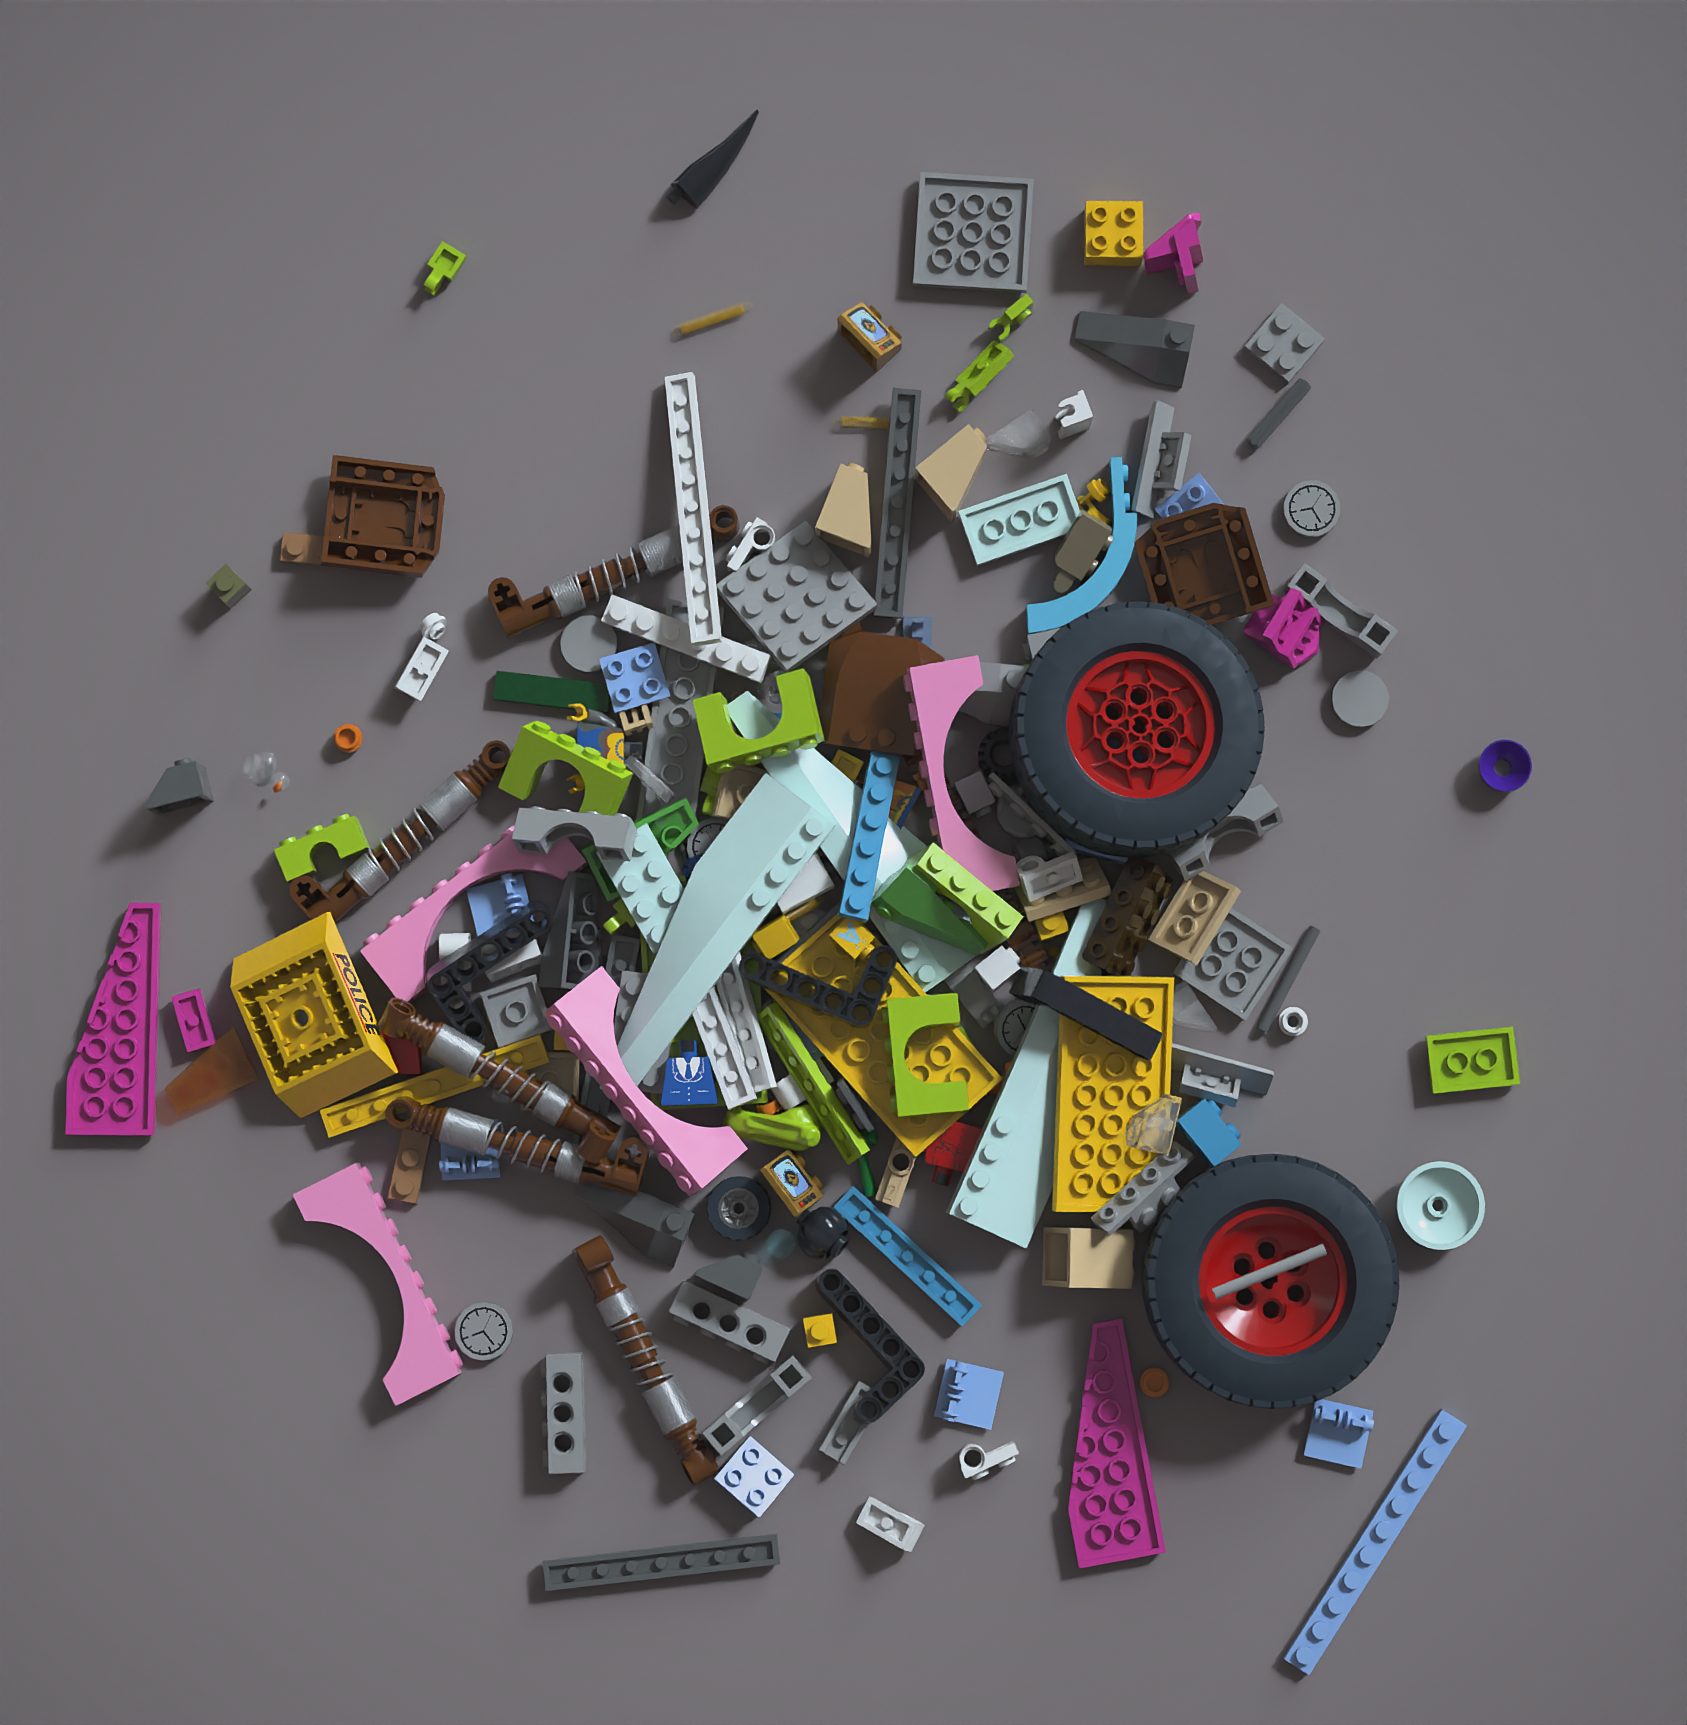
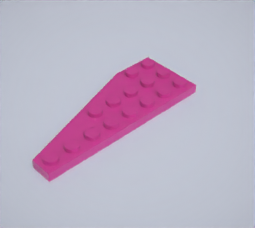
(116, 1060)
(1111, 1482)

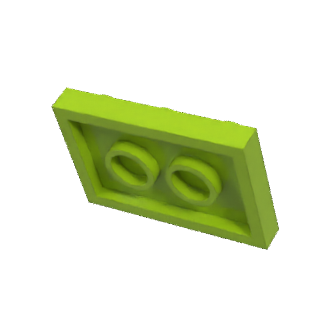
(1472, 1060)

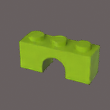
(297, 856)

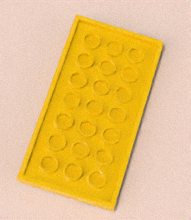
(860, 1053)
(1103, 1089)

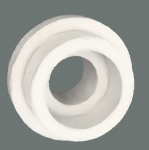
(433, 626)
(1301, 1017)

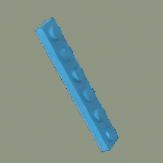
(868, 836)
(907, 1256)

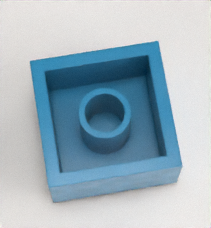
(1208, 1132)

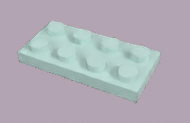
(1020, 519)
(647, 886)

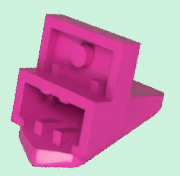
(1179, 250)
(1287, 629)

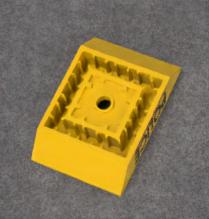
(340, 1043)

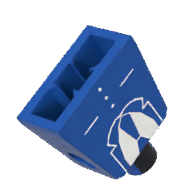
(688, 1078)

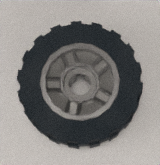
(733, 1191)

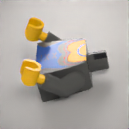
(603, 735)

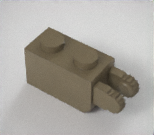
(1079, 549)

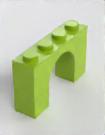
(797, 727)
(537, 745)
(988, 912)
(906, 1018)

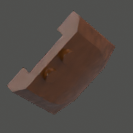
(382, 517)
(1205, 563)
(866, 694)

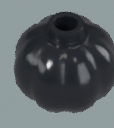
(822, 1233)

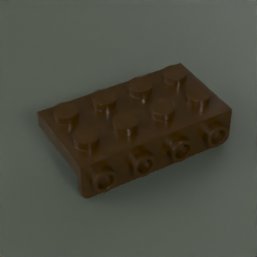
(1128, 917)

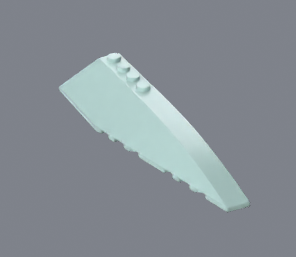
(838, 799)
(719, 912)
(1014, 1154)

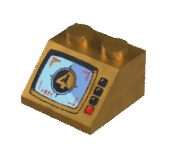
(868, 335)
(792, 1182)

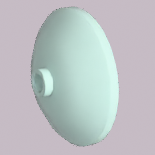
(1461, 1205)

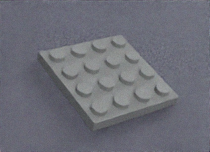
(973, 232)
(796, 597)

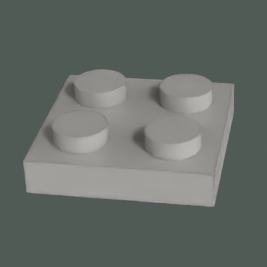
(1284, 343)
(516, 1010)

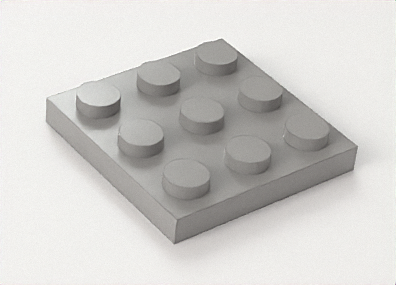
(1236, 965)

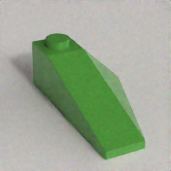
(669, 828)
(911, 901)

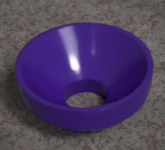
(1519, 763)

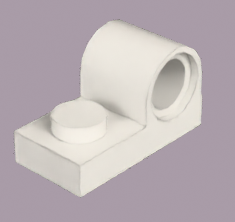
(1044, 878)
(890, 1524)

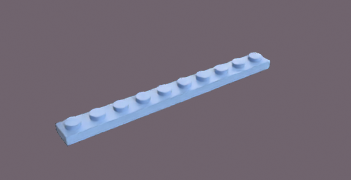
(1374, 1542)

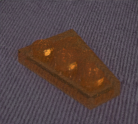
(212, 1074)

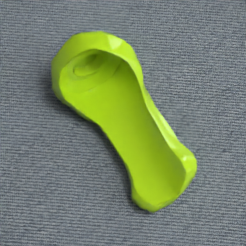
(792, 1130)

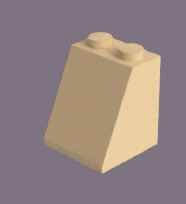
(952, 469)
(847, 512)
(1087, 1258)

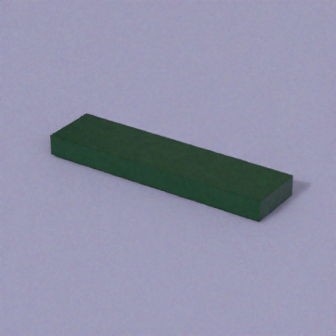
(550, 691)

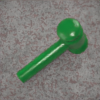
(863, 1163)

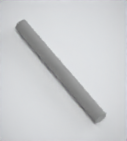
(1269, 1271)

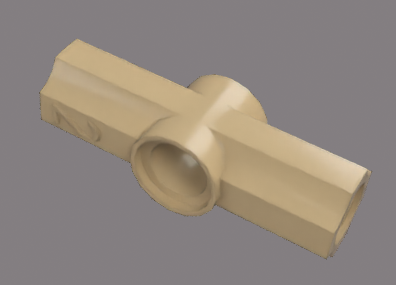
(893, 1180)

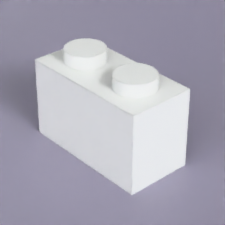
(997, 968)

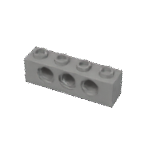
(691, 1294)
(574, 1459)

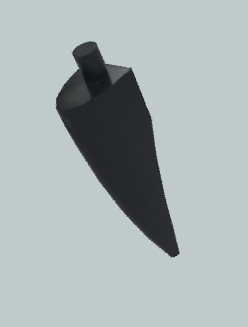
(705, 173)

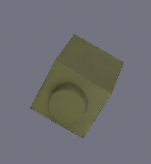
(228, 586)

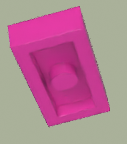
(193, 1020)

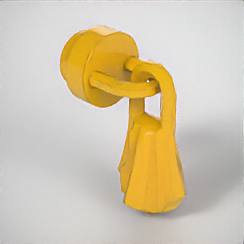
(1097, 490)

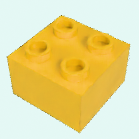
(1113, 233)

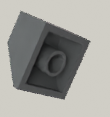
(180, 788)
(735, 1274)

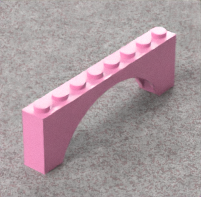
(936, 697)
(402, 949)
(586, 1025)
(424, 1353)

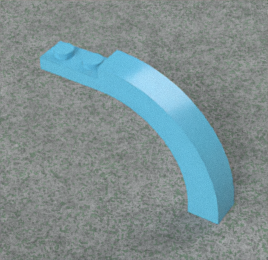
(1101, 584)

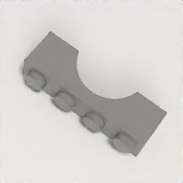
(1357, 625)
(1253, 814)
(541, 829)
(757, 1405)

